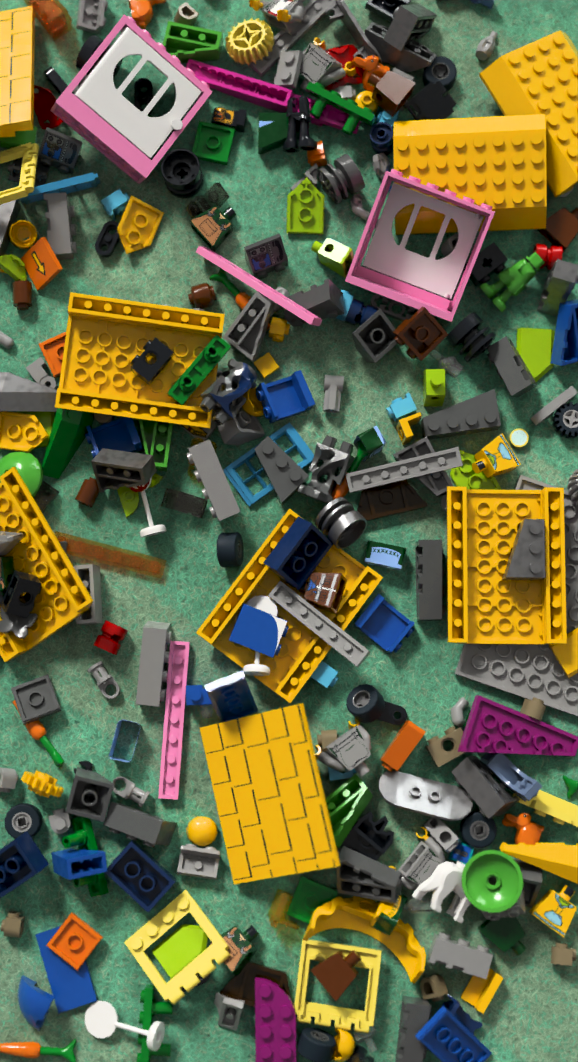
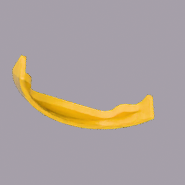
(356, 915)

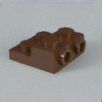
(419, 334)

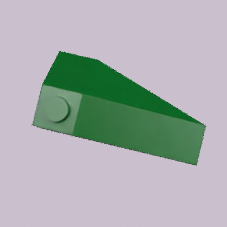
(65, 439)

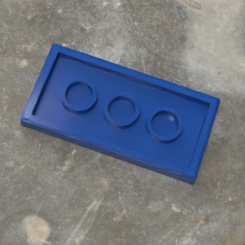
(231, 697)
(67, 984)
(451, 1039)

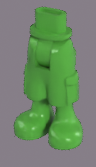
(515, 280)

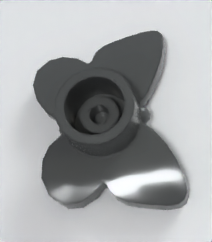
(16, 624)

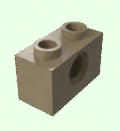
(436, 750)

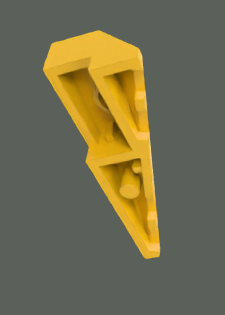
(551, 857)

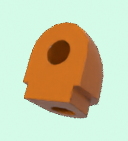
(317, 156)

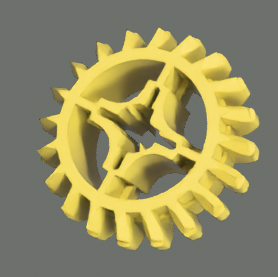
(250, 41)

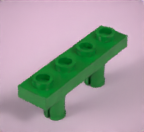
(347, 106)
(199, 370)
(85, 839)
(150, 1008)

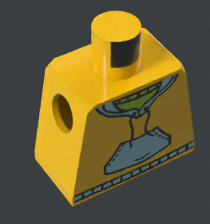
(495, 458)
(555, 909)

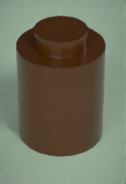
(22, 295)
(88, 492)

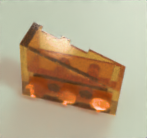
(52, 16)

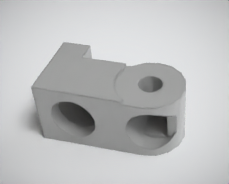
(38, 373)
(442, 834)

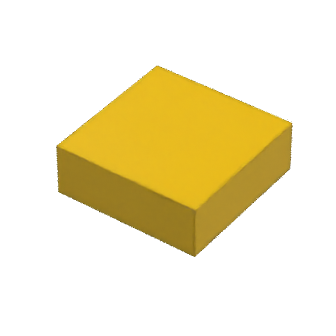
(266, 365)

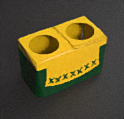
(388, 914)

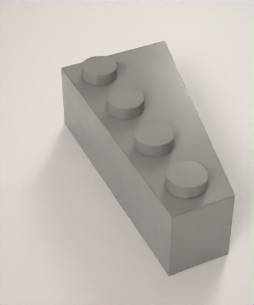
(213, 479)
(152, 663)

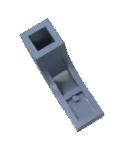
(511, 776)

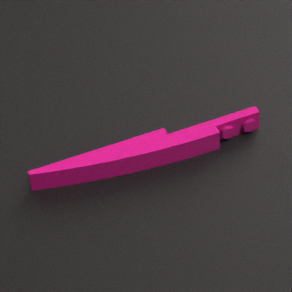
(262, 93)

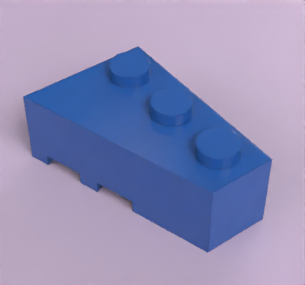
(566, 334)

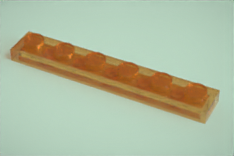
(113, 555)

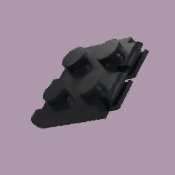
(430, 103)

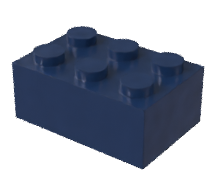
(298, 553)
(19, 863)
(140, 875)

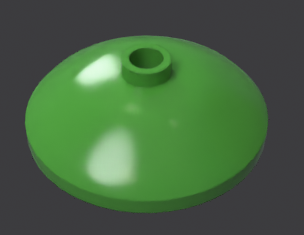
(27, 466)
(477, 886)

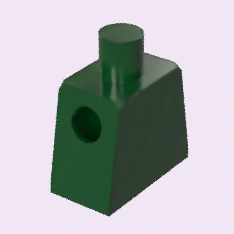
(504, 933)

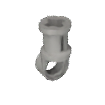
(104, 681)
(129, 791)

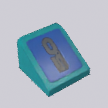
(462, 853)

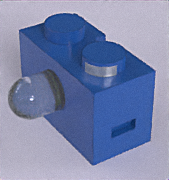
(198, 696)

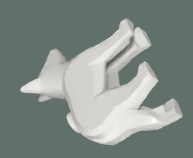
(442, 882)

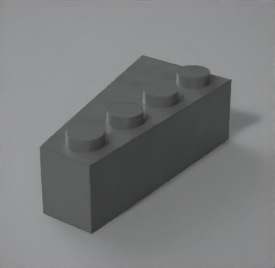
(467, 417)
(429, 580)
(414, 1015)

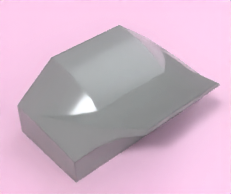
(229, 1011)

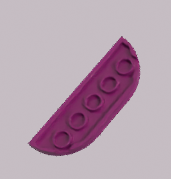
(274, 1023)

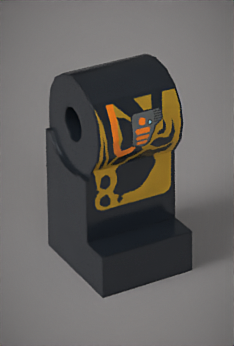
(230, 118)

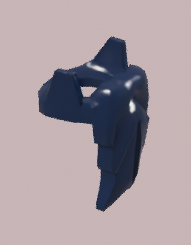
(457, 1010)

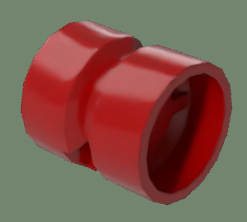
(548, 255)
(110, 637)

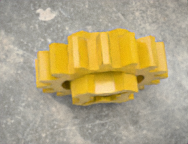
(42, 784)

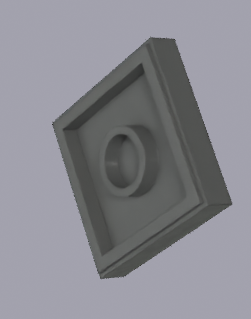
(35, 699)

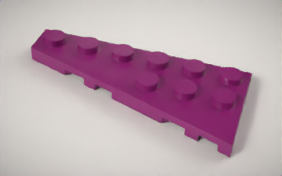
(507, 731)

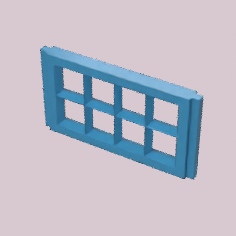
(67, 185)
(241, 486)

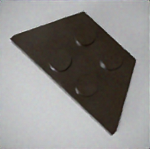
(389, 500)
(243, 986)

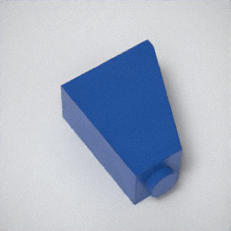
(78, 863)

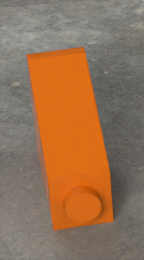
(402, 746)

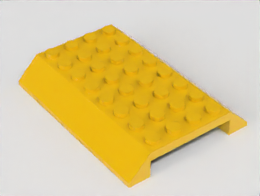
(543, 81)
(480, 158)
(106, 337)
(478, 548)
(39, 554)
(300, 648)

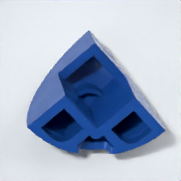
(33, 1002)

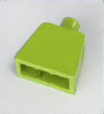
(334, 256)
(433, 387)

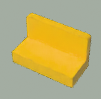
(403, 427)
(481, 990)

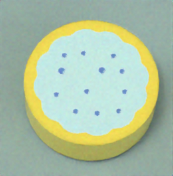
(518, 438)

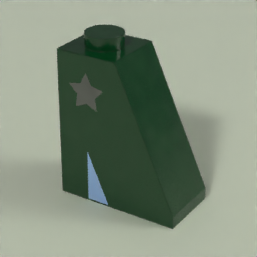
(273, 131)

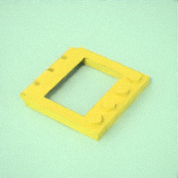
(28, 170)
(200, 965)
(324, 1014)

